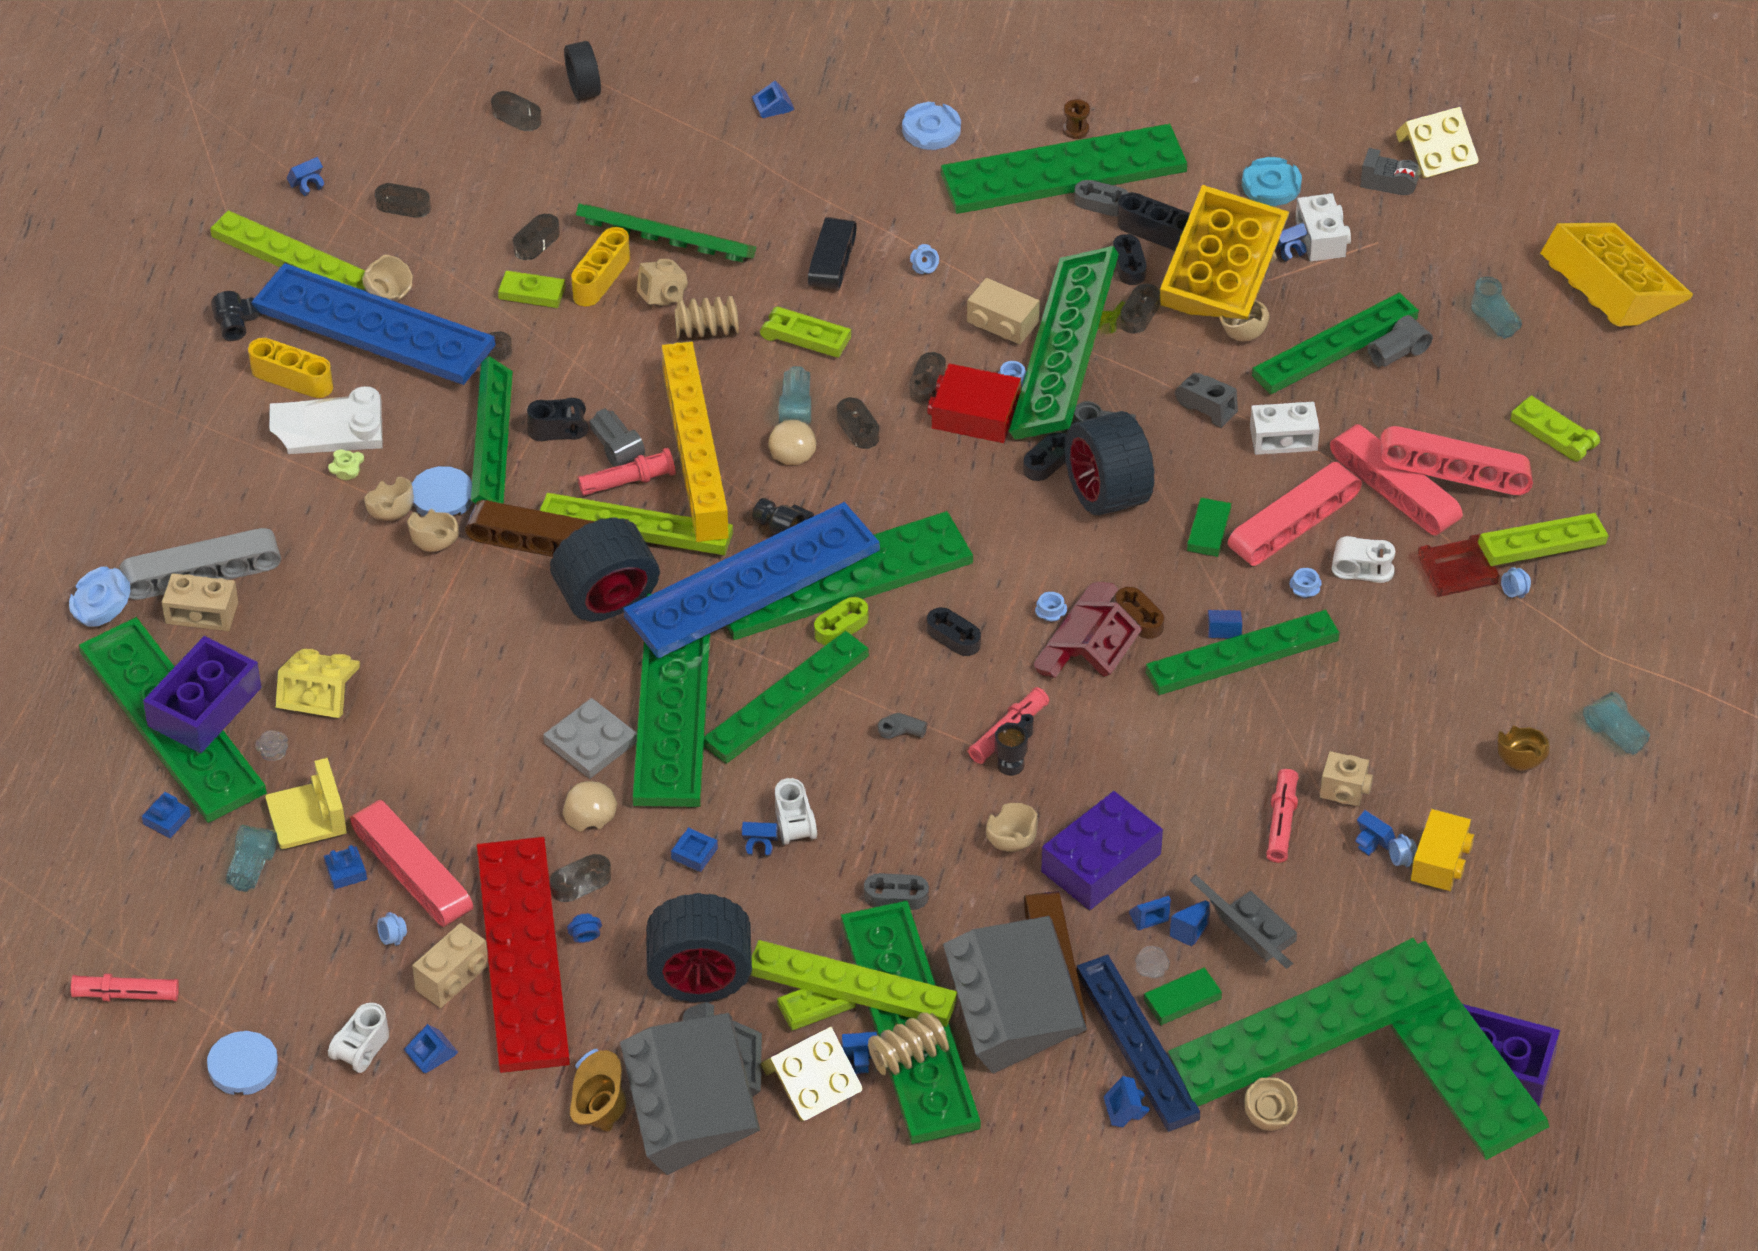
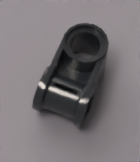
(554, 418)

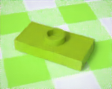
(531, 289)
(808, 1007)

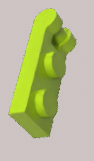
(806, 331)
(1554, 429)

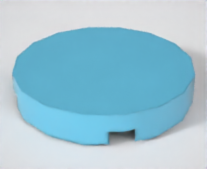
(1271, 181)

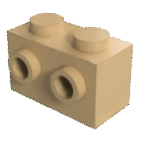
(1003, 311)
(200, 602)
(450, 965)

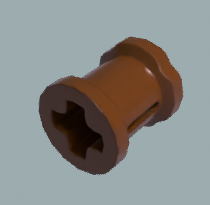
(1076, 119)

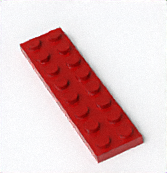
(522, 955)

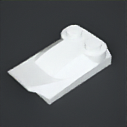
(330, 423)

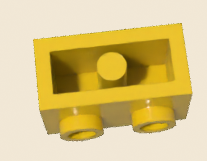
(1441, 850)

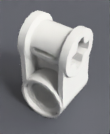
(1360, 559)
(793, 811)
(357, 1040)

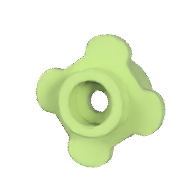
(346, 464)

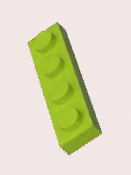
(1543, 539)

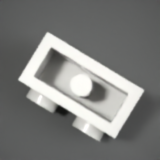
(1325, 227)
(1284, 428)

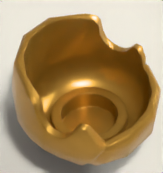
(1523, 747)

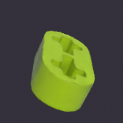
(838, 618)

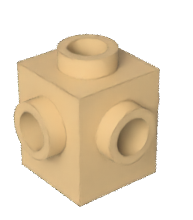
(661, 282)
(1345, 779)

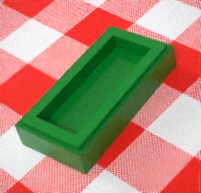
(1209, 527)
(1182, 996)

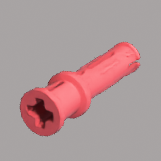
(640, 469)

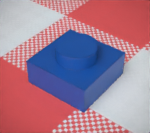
(694, 849)

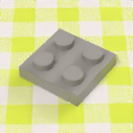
(590, 738)

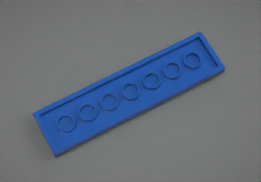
(374, 323)
(751, 579)

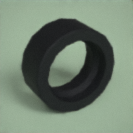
(582, 70)

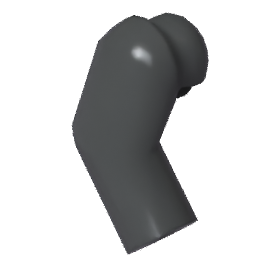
(899, 724)

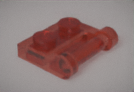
(1457, 574)

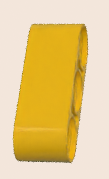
(600, 266)
(290, 367)

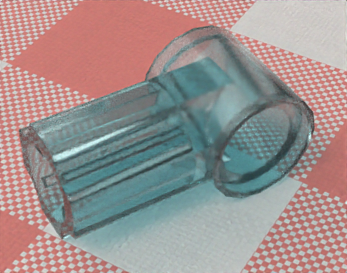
(1492, 305)
(796, 399)
(1612, 717)
(252, 849)

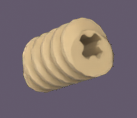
(706, 316)
(907, 1042)

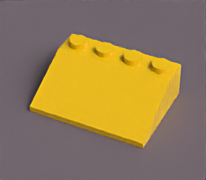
(1222, 255)
(1613, 272)

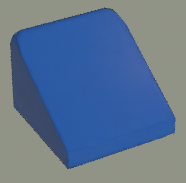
(772, 100)
(1224, 623)
(1151, 913)
(1190, 923)
(430, 1049)

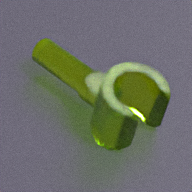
(1111, 317)

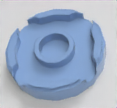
(931, 126)
(442, 490)
(99, 596)
(242, 1062)

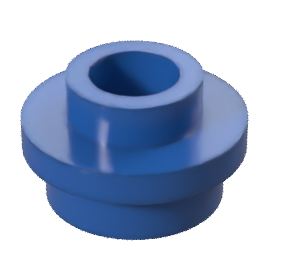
(584, 928)

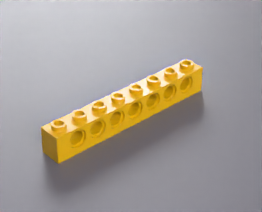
(695, 442)

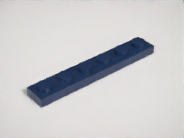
(1138, 1043)

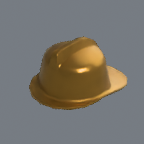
(598, 1091)

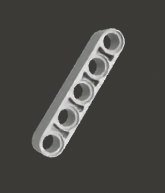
(214, 558)

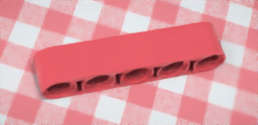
(1442, 463)
(1406, 490)
(1294, 513)
(411, 863)

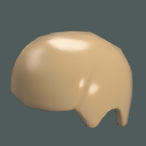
(388, 278)
(1250, 329)
(792, 442)
(390, 501)
(433, 531)
(589, 805)
(1013, 827)
(1270, 1104)

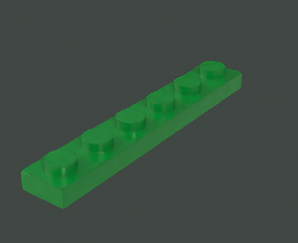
(678, 236)
(1332, 344)
(491, 432)
(1242, 652)
(785, 697)

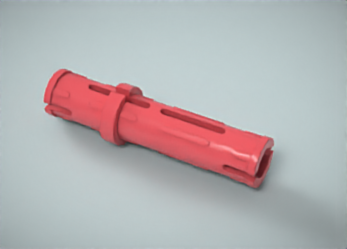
(1029, 705)
(1286, 791)
(124, 988)

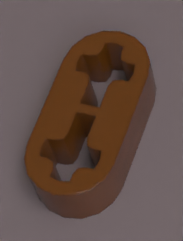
(1143, 609)

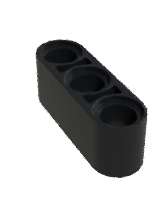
(1151, 219)
(832, 253)

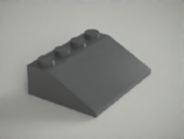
(1014, 990)
(689, 1089)

